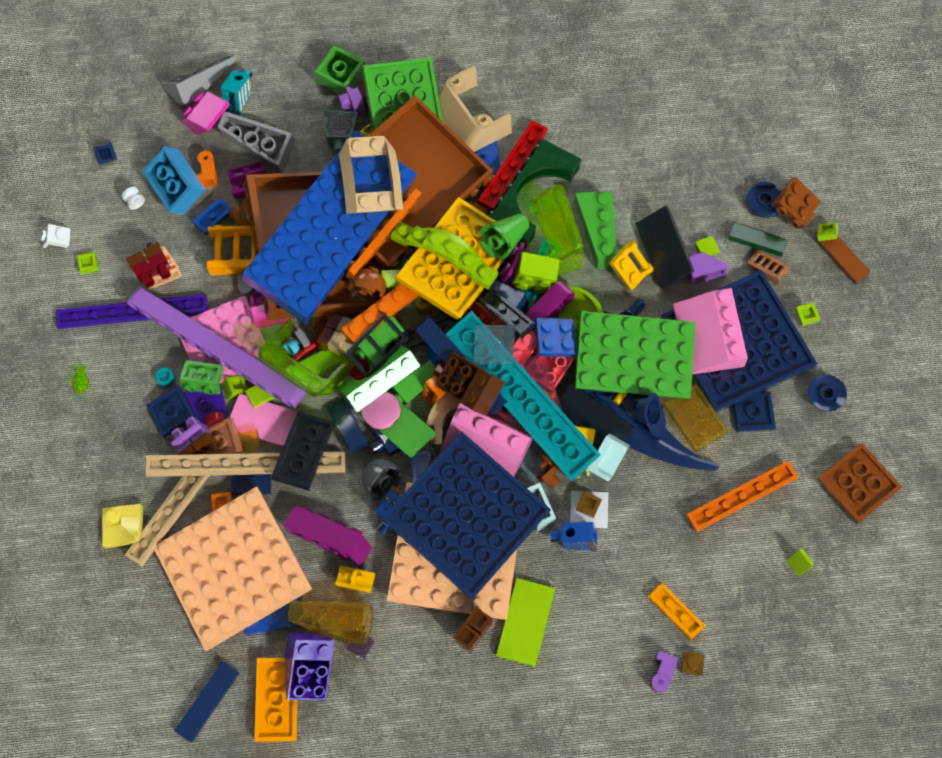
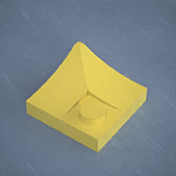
(121, 525)

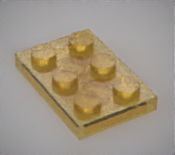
(696, 419)

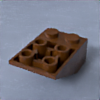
(469, 383)

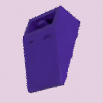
(308, 665)

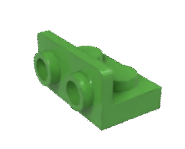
(201, 377)

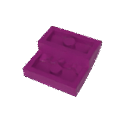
(238, 174)

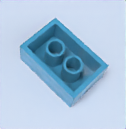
(173, 180)

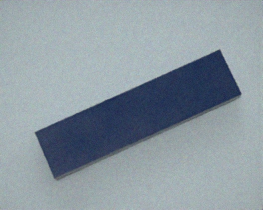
(207, 702)

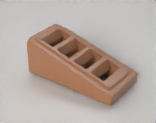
(777, 265)

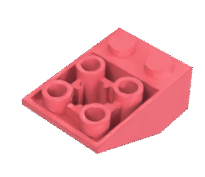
(527, 348)

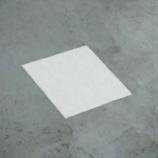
(601, 516)

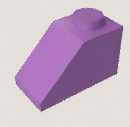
(706, 268)

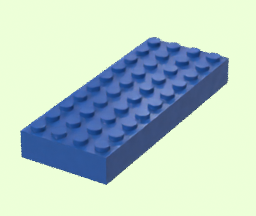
(319, 238)

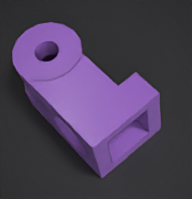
(662, 679)

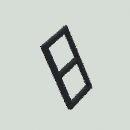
(385, 356)

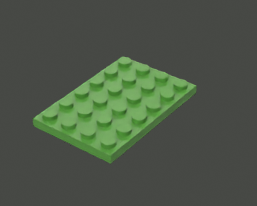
(635, 355)

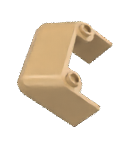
(476, 130)

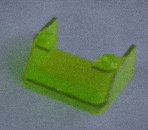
(559, 228)
(278, 360)

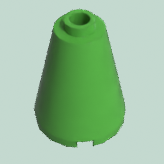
(503, 235)

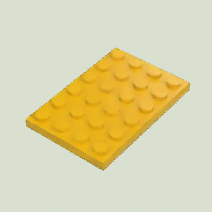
(441, 280)

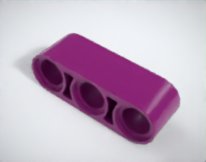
(552, 302)

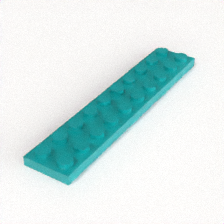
(533, 407)

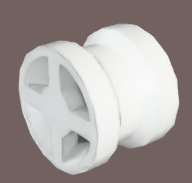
(133, 198)

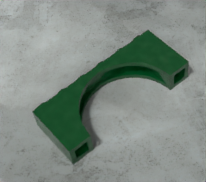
(546, 161)

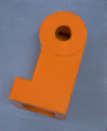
(208, 167)

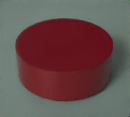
(213, 418)

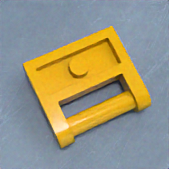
(626, 268)

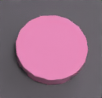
(382, 411)

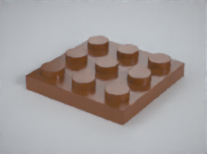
(859, 483)

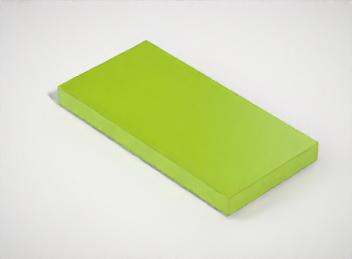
(525, 622)

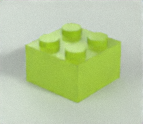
(535, 272)

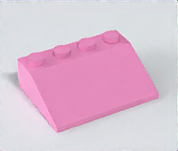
(717, 331)
(492, 435)

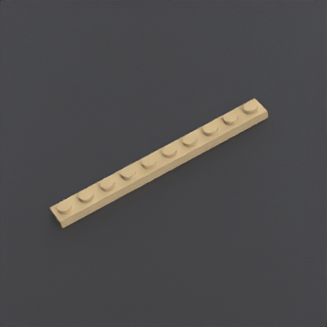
(230, 464)

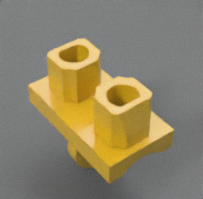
(355, 579)

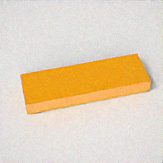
(676, 611)

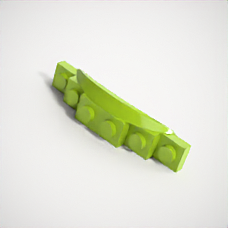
(449, 248)

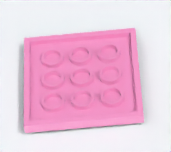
(234, 324)

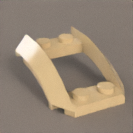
(370, 201)

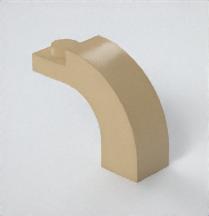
(438, 416)

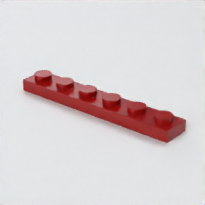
(513, 163)

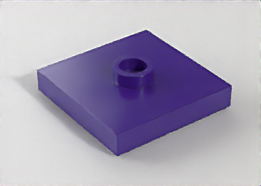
(206, 404)

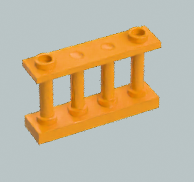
(235, 265)

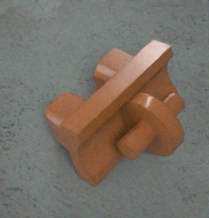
(548, 475)

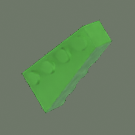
(597, 218)

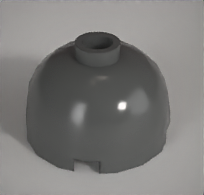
(380, 476)

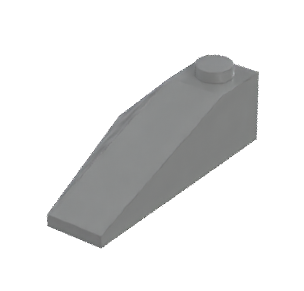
(186, 87)

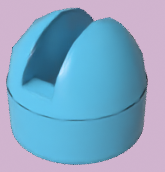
(291, 346)

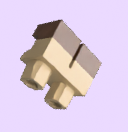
(331, 337)

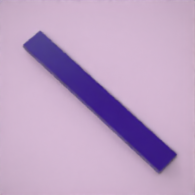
(123, 312)

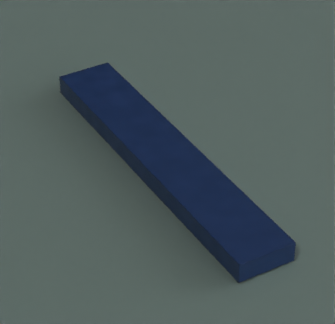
(444, 346)

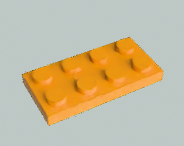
(273, 712)

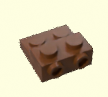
(796, 203)

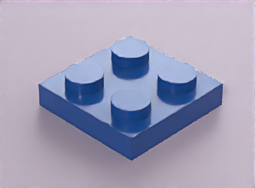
(555, 337)

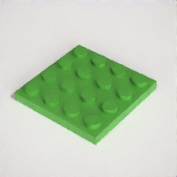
(394, 83)

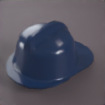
(649, 412)

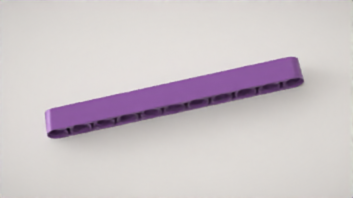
(215, 347)

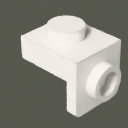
(55, 236)

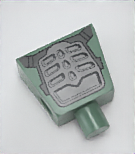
(339, 127)

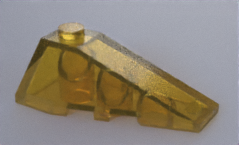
(338, 620)

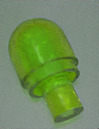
(80, 381)

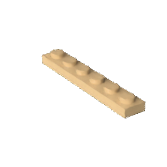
(165, 518)

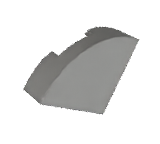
(302, 339)

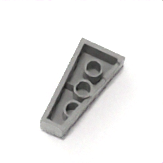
(259, 139)

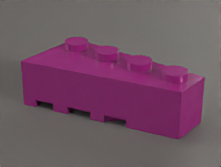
(328, 534)

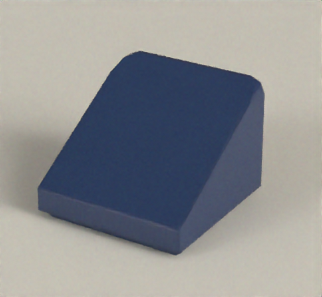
(105, 153)

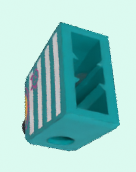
(237, 90)

